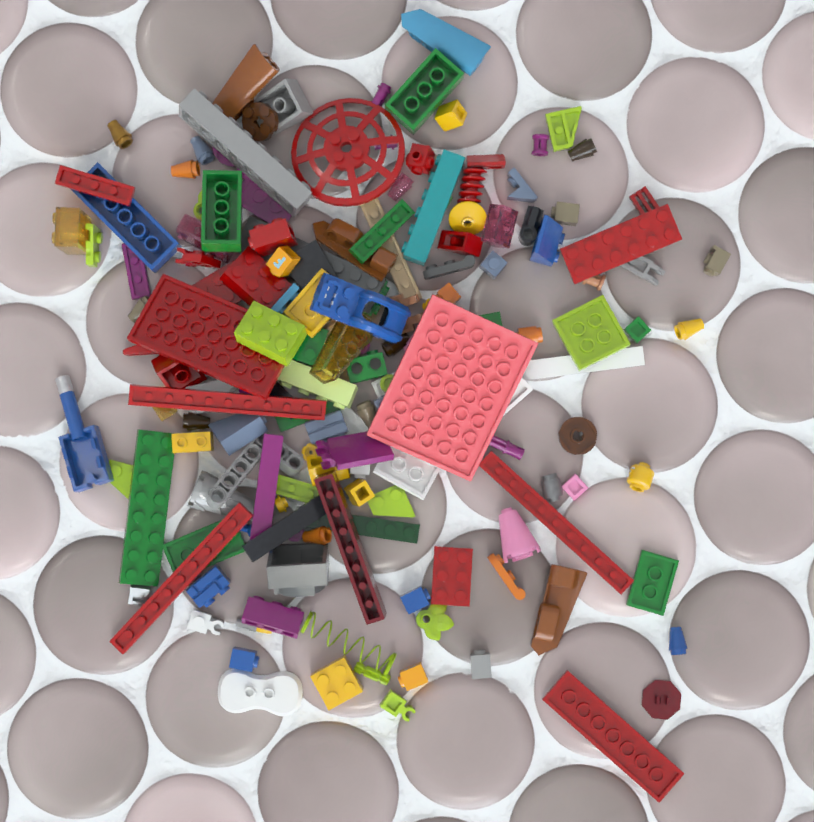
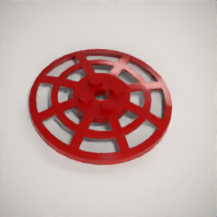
(349, 160)

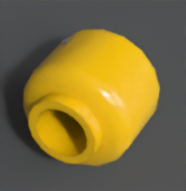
(640, 477)

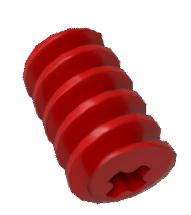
(471, 185)

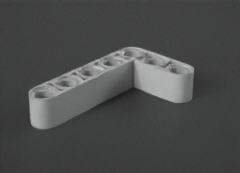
(248, 464)

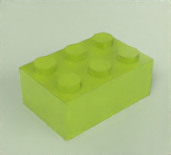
(270, 333)

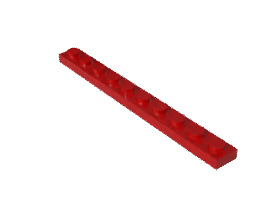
(226, 402)
(556, 522)
(181, 578)

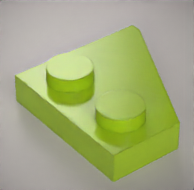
(122, 476)
(391, 502)

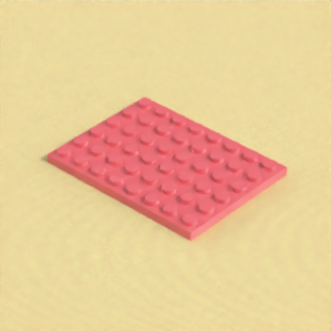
(451, 388)

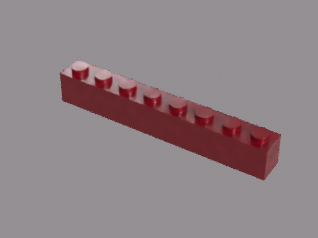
(350, 547)

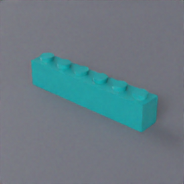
(433, 208)

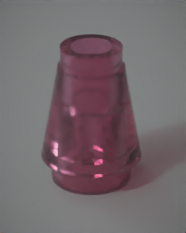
(400, 187)

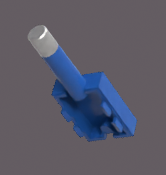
(83, 446)

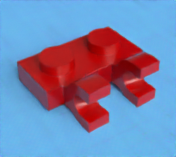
(197, 258)

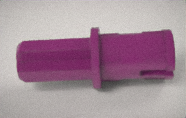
(507, 447)

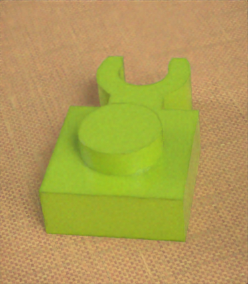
(395, 704)

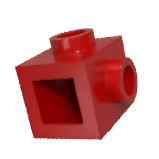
(420, 159)

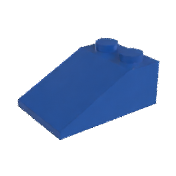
(547, 242)

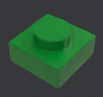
(637, 329)

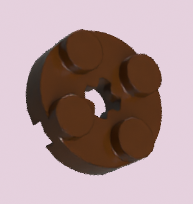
(269, 118)
(566, 435)

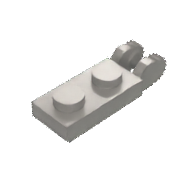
(641, 267)

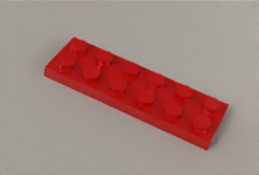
(621, 244)

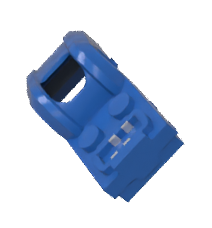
(347, 302)

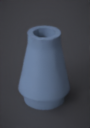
(202, 151)

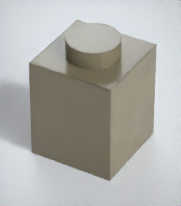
(565, 213)

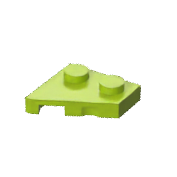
(562, 127)
(95, 237)

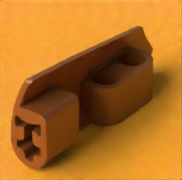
(246, 82)
(341, 236)
(558, 602)

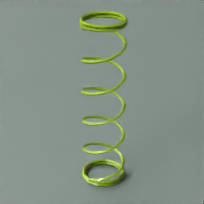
(392, 657)

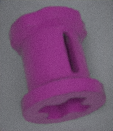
(540, 149)

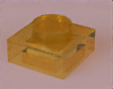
(164, 413)

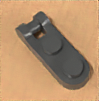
(449, 267)

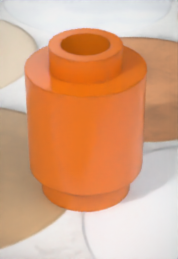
(532, 333)

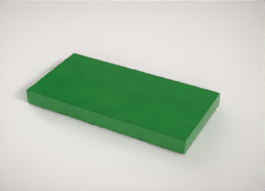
(182, 547)

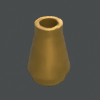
(120, 135)

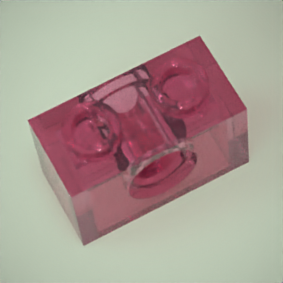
(499, 226)

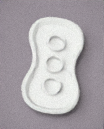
(244, 691)

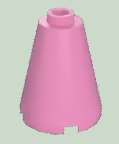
(515, 536)

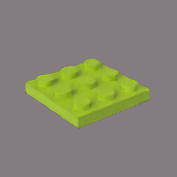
(591, 332)

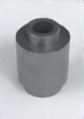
(551, 487)

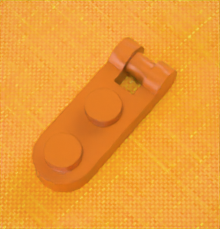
(507, 577)

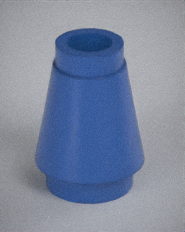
(677, 642)

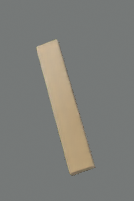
(400, 271)

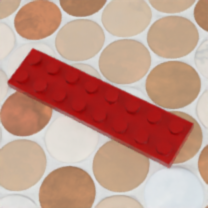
(613, 736)

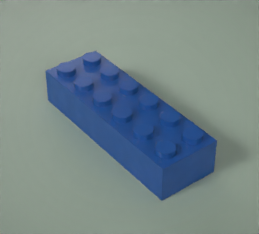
(132, 226)

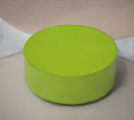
(385, 381)

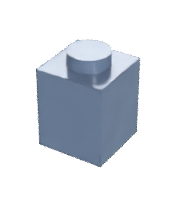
(493, 265)

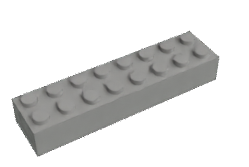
(244, 152)

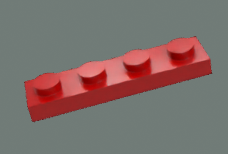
(95, 185)

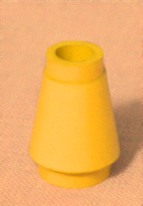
(688, 328)

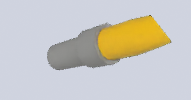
(251, 628)

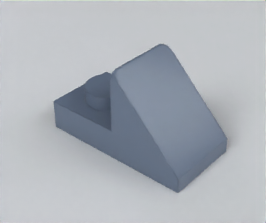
(523, 192)

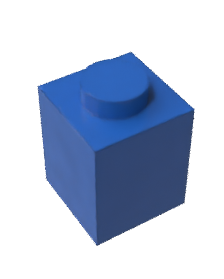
(415, 599)
(244, 659)

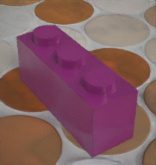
(273, 616)

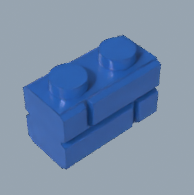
(209, 586)

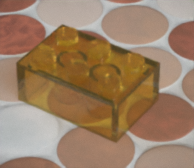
(70, 230)

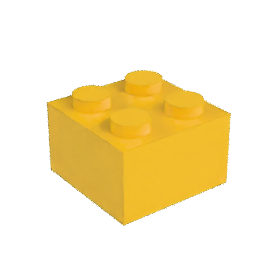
(336, 682)

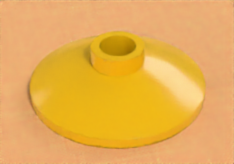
(467, 211)

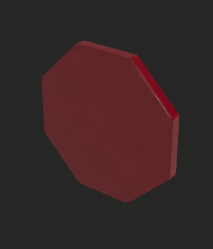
(661, 699)

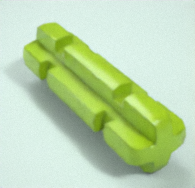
(371, 673)

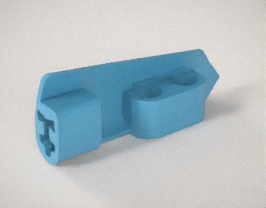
(453, 43)

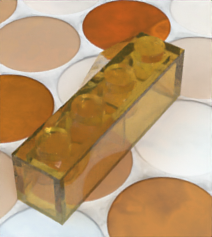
(339, 350)

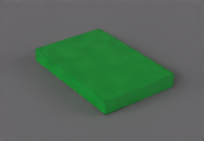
(652, 582)

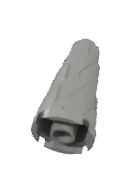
(202, 488)

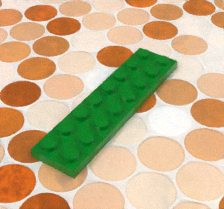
(147, 509)

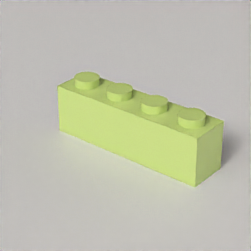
(338, 391)

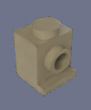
(716, 261)

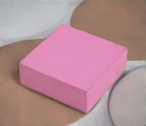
(574, 487)

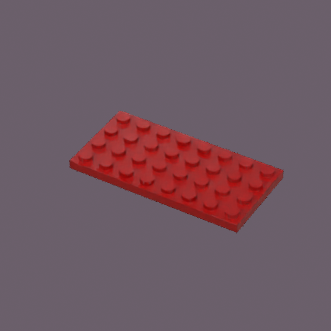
(199, 333)

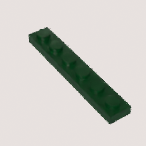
(378, 528)

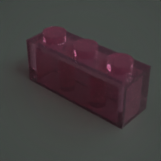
(190, 232)

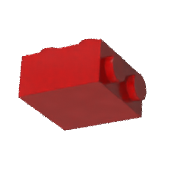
(267, 238)

